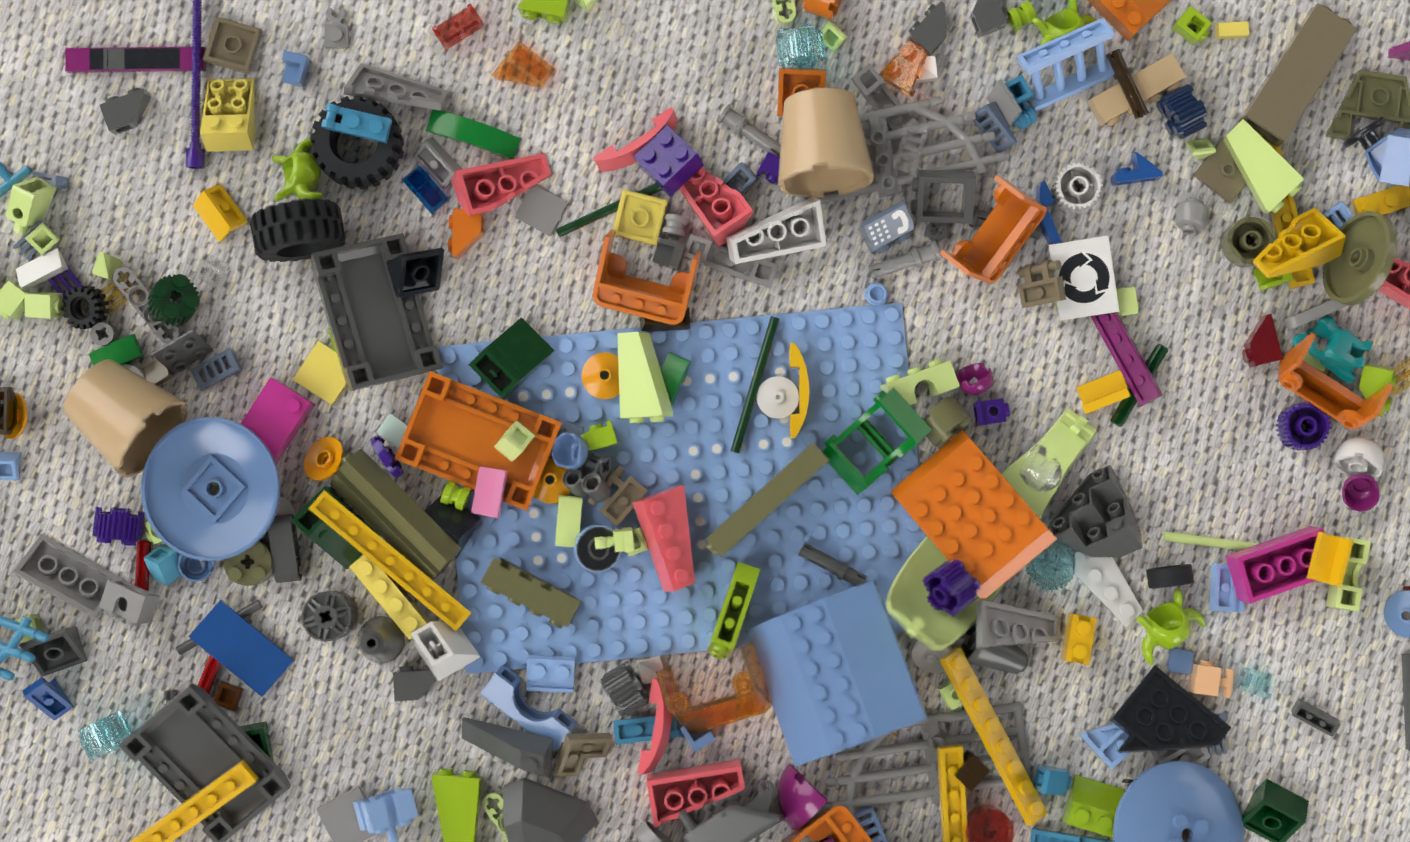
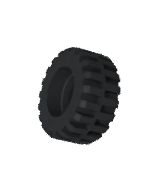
(364, 173)
(297, 229)

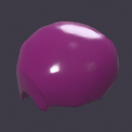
(979, 371)
(1360, 492)

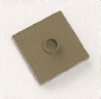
(232, 45)
(1221, 173)

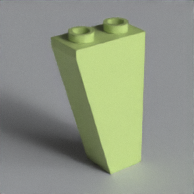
(1262, 168)
(641, 380)

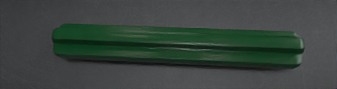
(1128, 404)

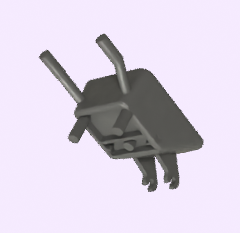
(735, 822)

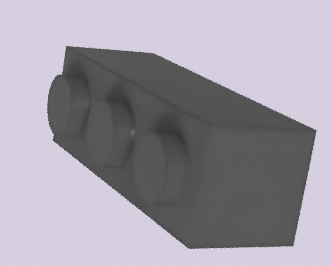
(1315, 717)

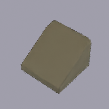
(157, 373)

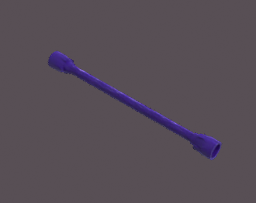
(194, 154)

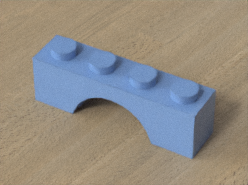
(506, 694)

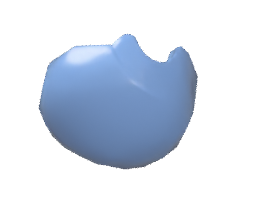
(569, 451)
(192, 569)

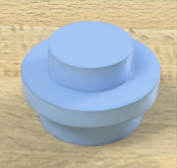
(876, 294)

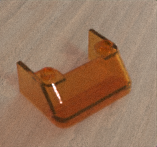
(749, 700)

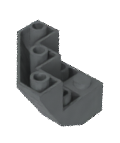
(1098, 518)
(544, 814)

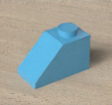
(1052, 780)

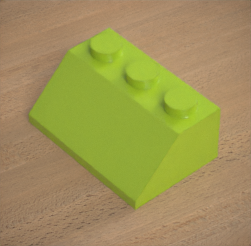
(1092, 805)

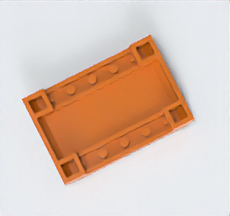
(457, 432)
(973, 514)

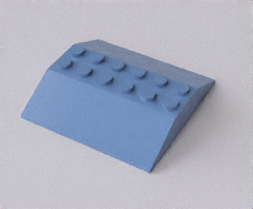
(836, 673)

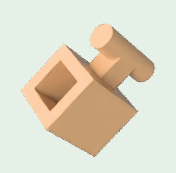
(1207, 679)

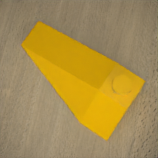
(1303, 245)

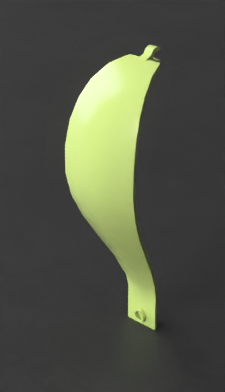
(908, 595)

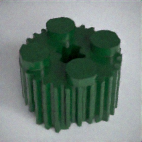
(177, 288)

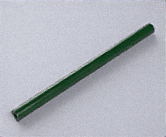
(600, 213)
(754, 385)

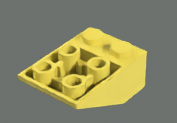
(229, 115)

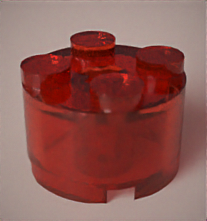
(984, 816)

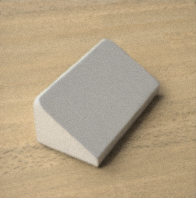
(41, 269)

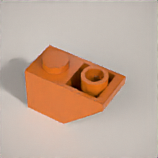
(465, 231)

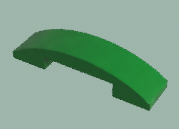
(473, 133)

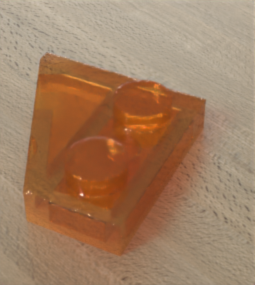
(524, 67)
(905, 68)

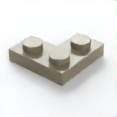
(578, 747)

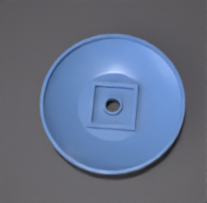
(179, 493)
(1174, 799)

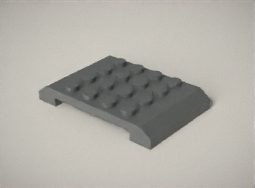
(372, 328)
(193, 745)

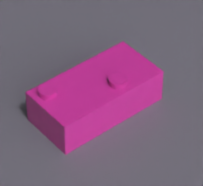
(277, 416)
(1273, 565)

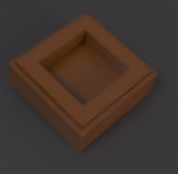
(228, 695)

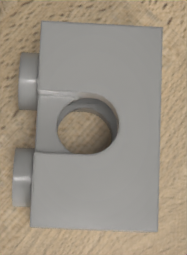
(128, 601)

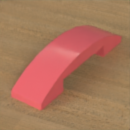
(612, 160)
(650, 757)

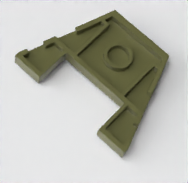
(1372, 97)

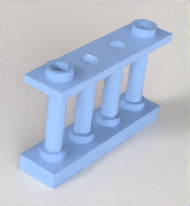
(1062, 48)

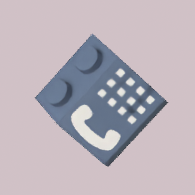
(887, 227)

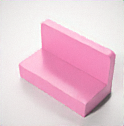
(489, 492)

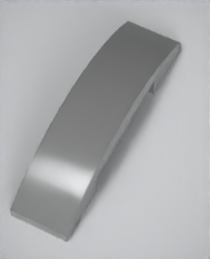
(880, 97)
(755, 271)

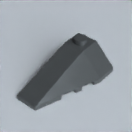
(519, 748)

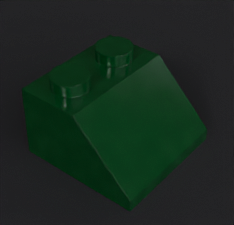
(1275, 812)

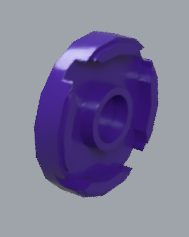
(387, 456)

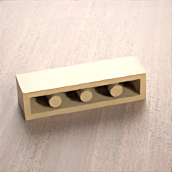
(1150, 81)

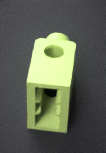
(29, 203)

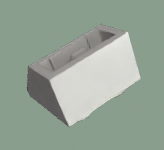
(443, 648)

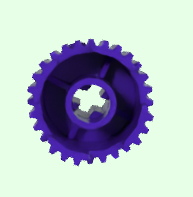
(1290, 426)
(118, 525)
(951, 587)

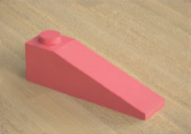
(492, 185)
(716, 205)

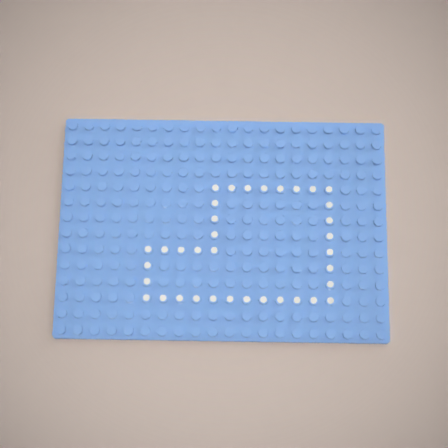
(625, 607)

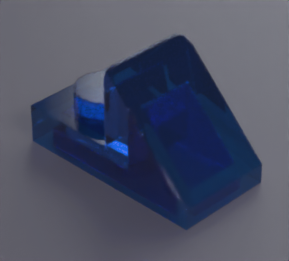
(425, 189)

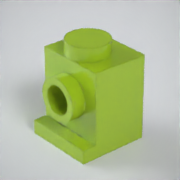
(1193, 18)
(600, 437)

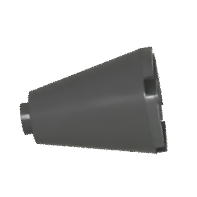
(388, 638)
(1001, 658)

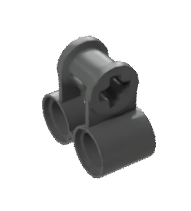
(590, 478)

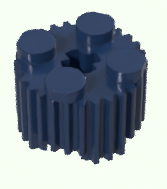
(1182, 112)

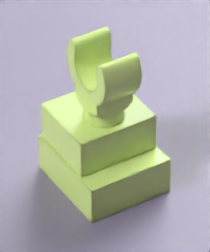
(622, 540)

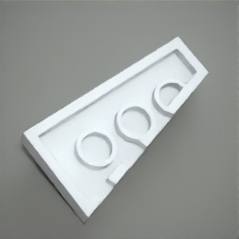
(1108, 585)

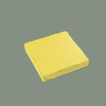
(639, 217)
(322, 373)

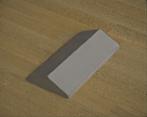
(65, 575)

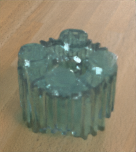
(800, 46)
(1052, 576)
(104, 735)

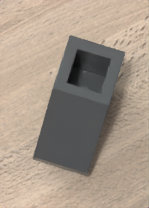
(988, 17)
(932, 30)
(125, 111)
(412, 683)

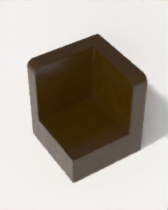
(972, 771)

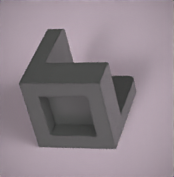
(668, 253)

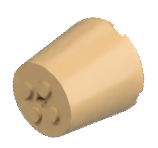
(823, 144)
(122, 414)

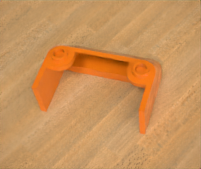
(1000, 235)
(639, 296)
(1325, 392)
(833, 821)

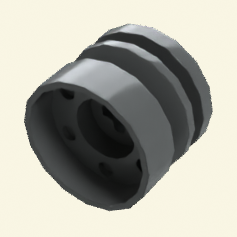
(342, 610)

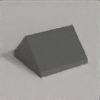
(58, 653)

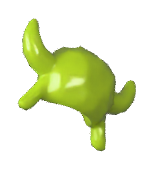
(1062, 22)
(300, 173)
(1167, 625)

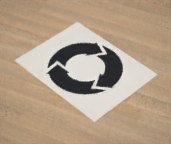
(1086, 277)

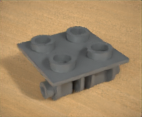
(183, 351)

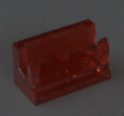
(458, 27)

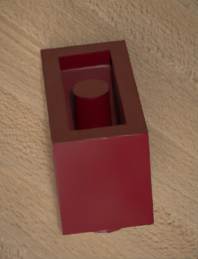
(1262, 343)

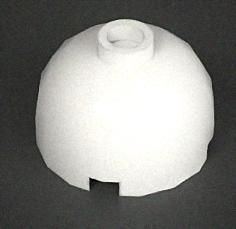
(1359, 456)

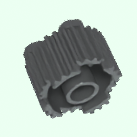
(625, 689)

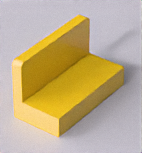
(219, 212)
(1103, 391)
(1330, 559)

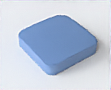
(1180, 661)

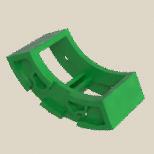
(902, 415)

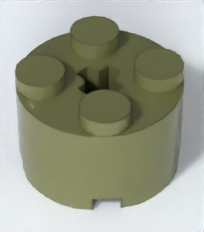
(1235, 237)
(946, 420)
(253, 574)

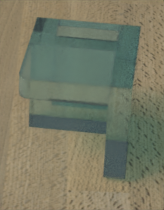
(1255, 682)

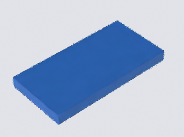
(241, 648)

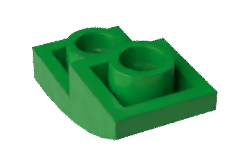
(121, 351)
(674, 373)

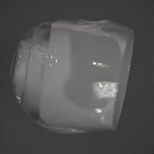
(1039, 472)

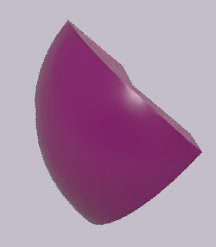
(798, 798)

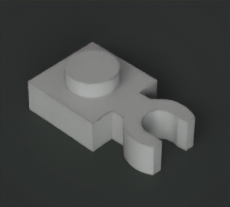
(336, 33)

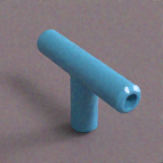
(11, 180)

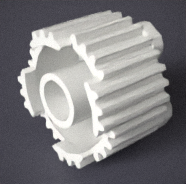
(1082, 177)

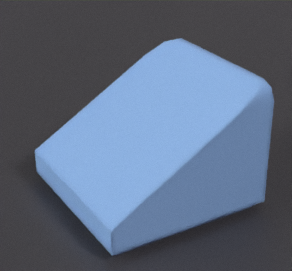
(10, 465)

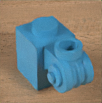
(1021, 94)

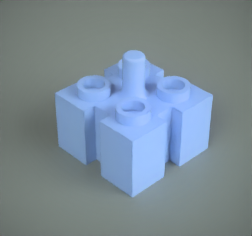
(385, 811)

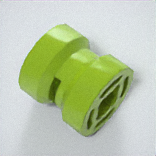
(1020, 16)
(453, 494)

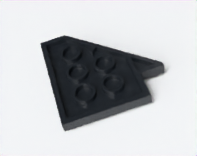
(1166, 717)

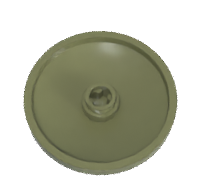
(1364, 259)

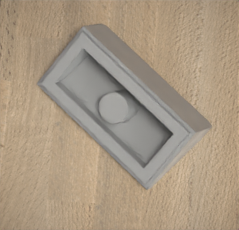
(436, 162)

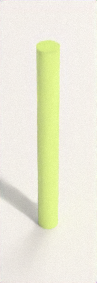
(1206, 541)

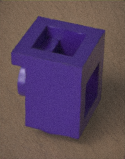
(770, 168)
(982, 414)

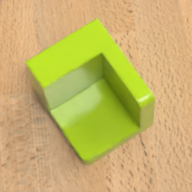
(1266, 283)

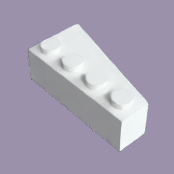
(783, 233)

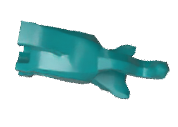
(1338, 348)

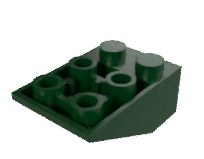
(511, 358)
(324, 535)

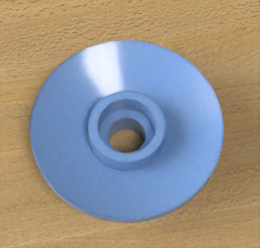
(1394, 613)

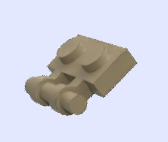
(1043, 291)
(620, 503)

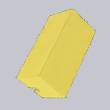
(1232, 30)

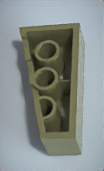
(530, 591)

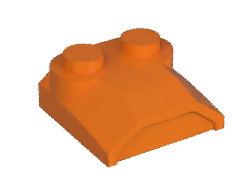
(797, 80)

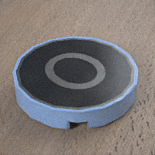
(586, 553)

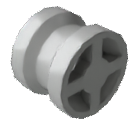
(675, 225)
(109, 335)

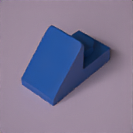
(1142, 172)
(48, 698)

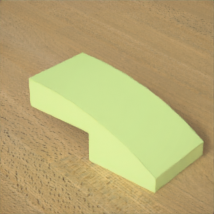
(568, 520)

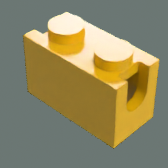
(1078, 638)

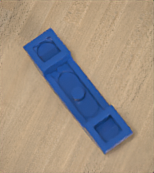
(1048, 228)

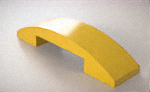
(797, 362)

